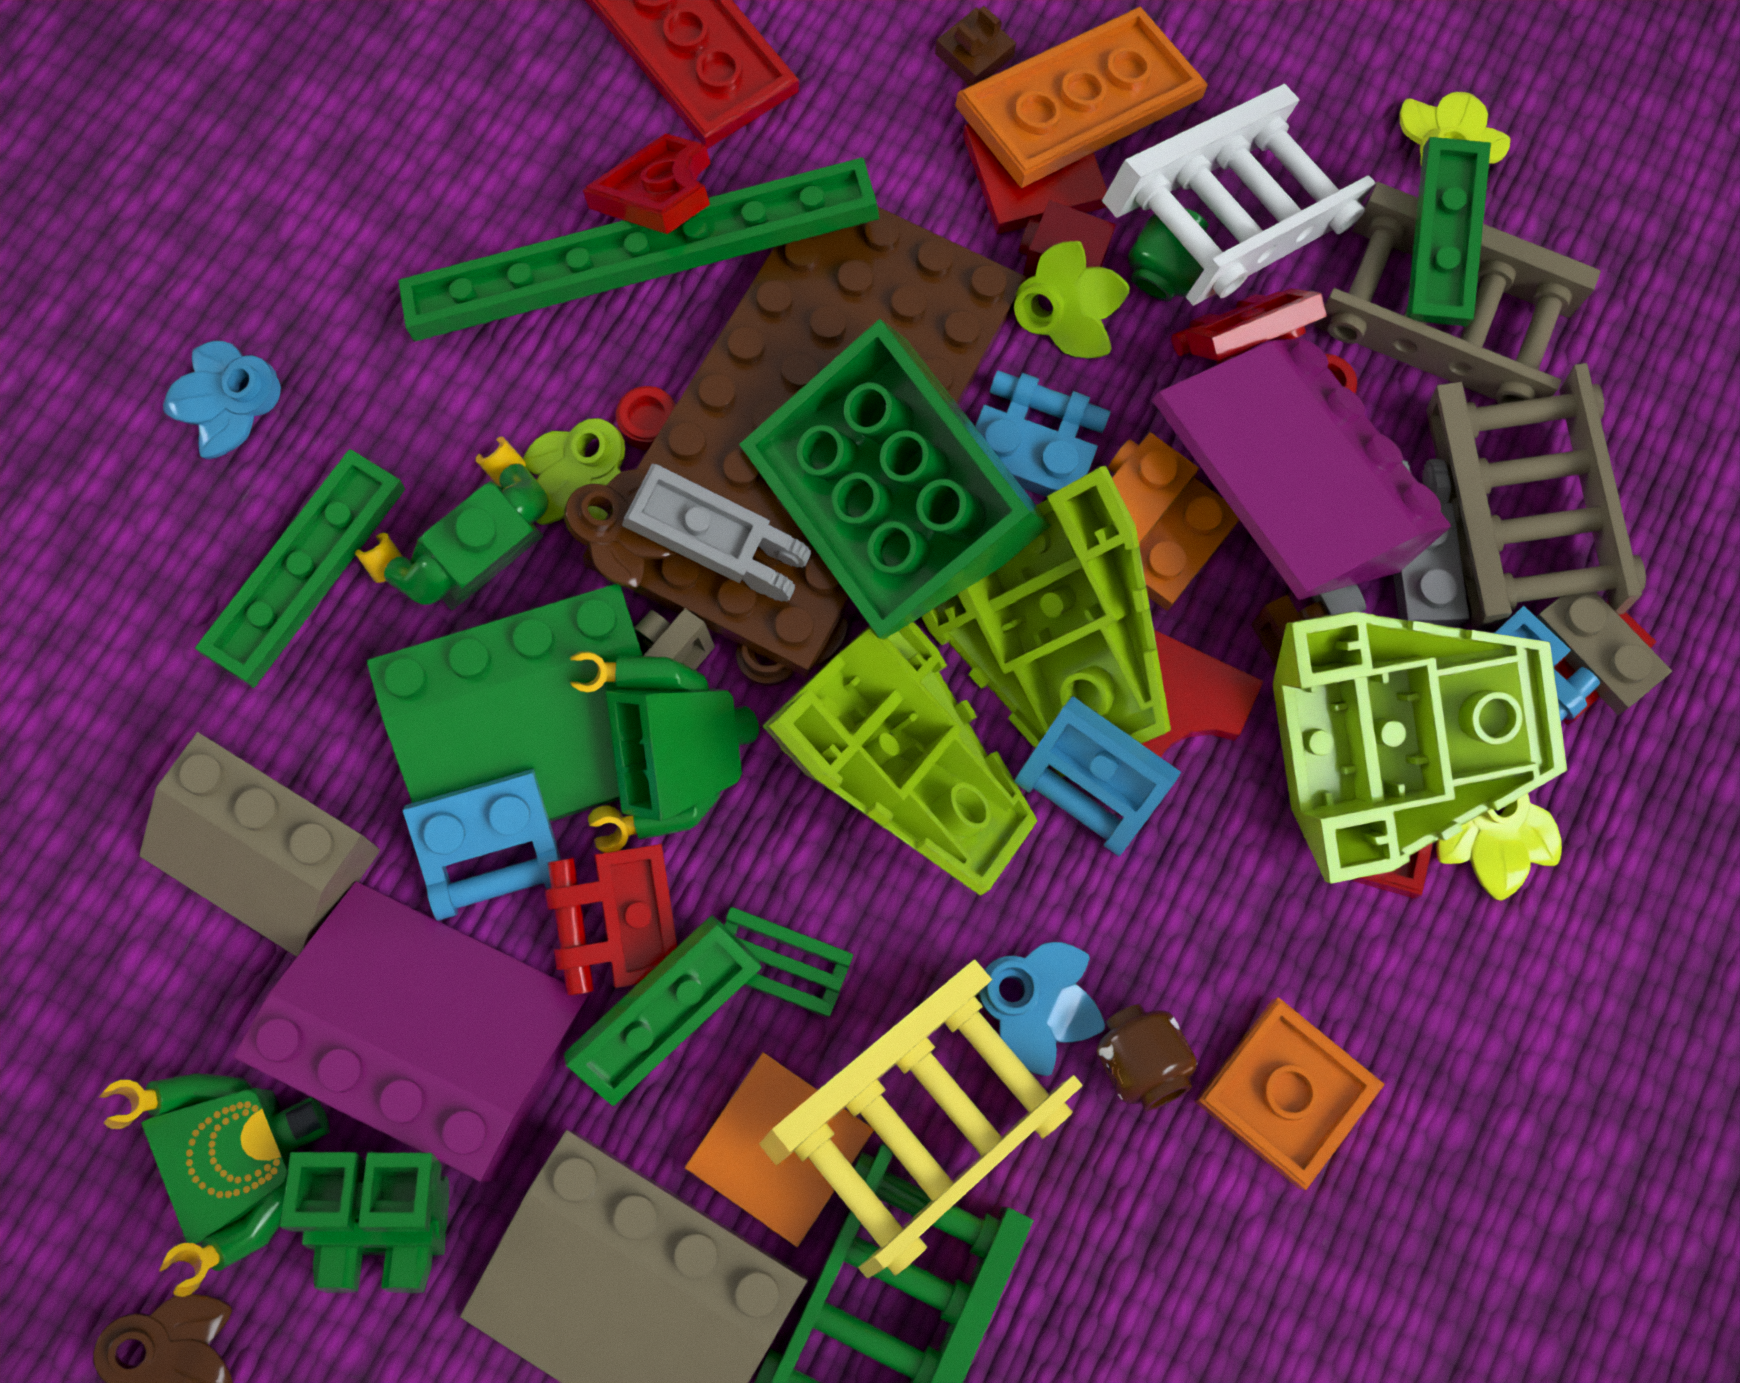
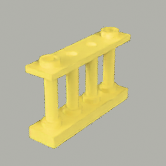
(860, 1091)

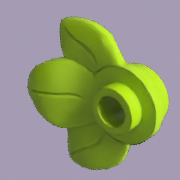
(1079, 301)
(562, 465)

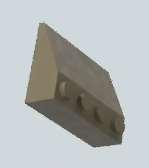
(628, 1280)

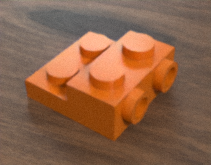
(1173, 513)

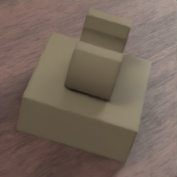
(683, 640)

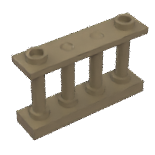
(1505, 265)
(1481, 536)

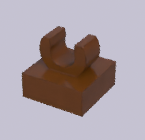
(976, 46)
(1272, 621)

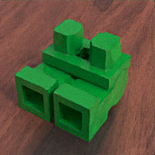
(368, 1207)

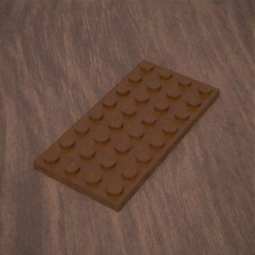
(787, 328)

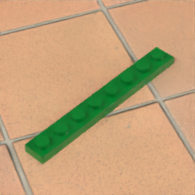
(631, 253)

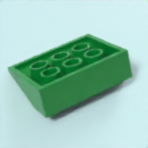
(892, 482)
(505, 703)

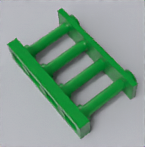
(963, 1305)

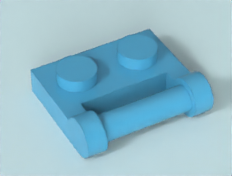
(1106, 766)
(475, 824)

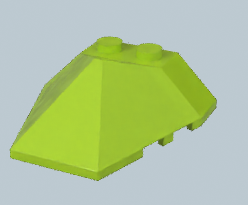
(1065, 619)
(1408, 733)
(903, 753)

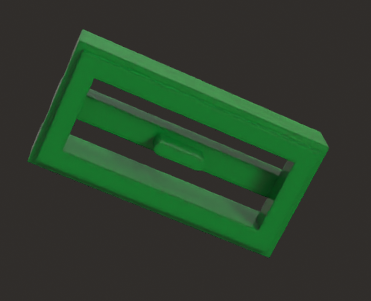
(834, 955)

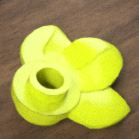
(1456, 117)
(1505, 846)

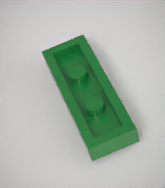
(1448, 231)
(662, 1011)

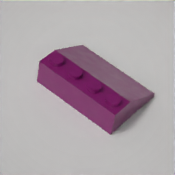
(1303, 467)
(415, 1031)

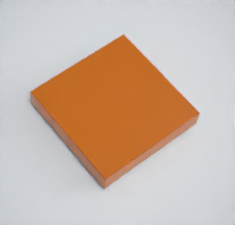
(1289, 1093)
(736, 1166)

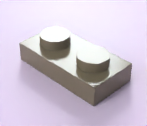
(1605, 647)

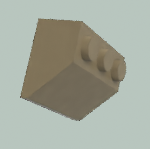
(252, 844)

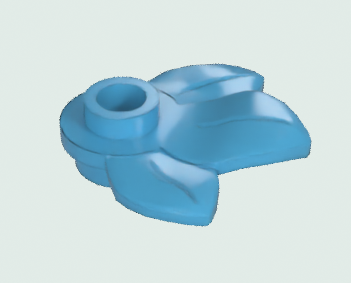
(217, 396)
(1050, 1004)

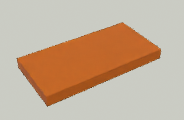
(1080, 96)

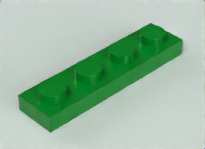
(300, 568)

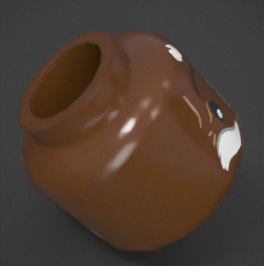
(1146, 1057)

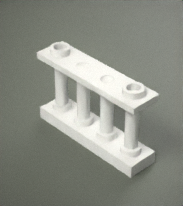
(1227, 144)

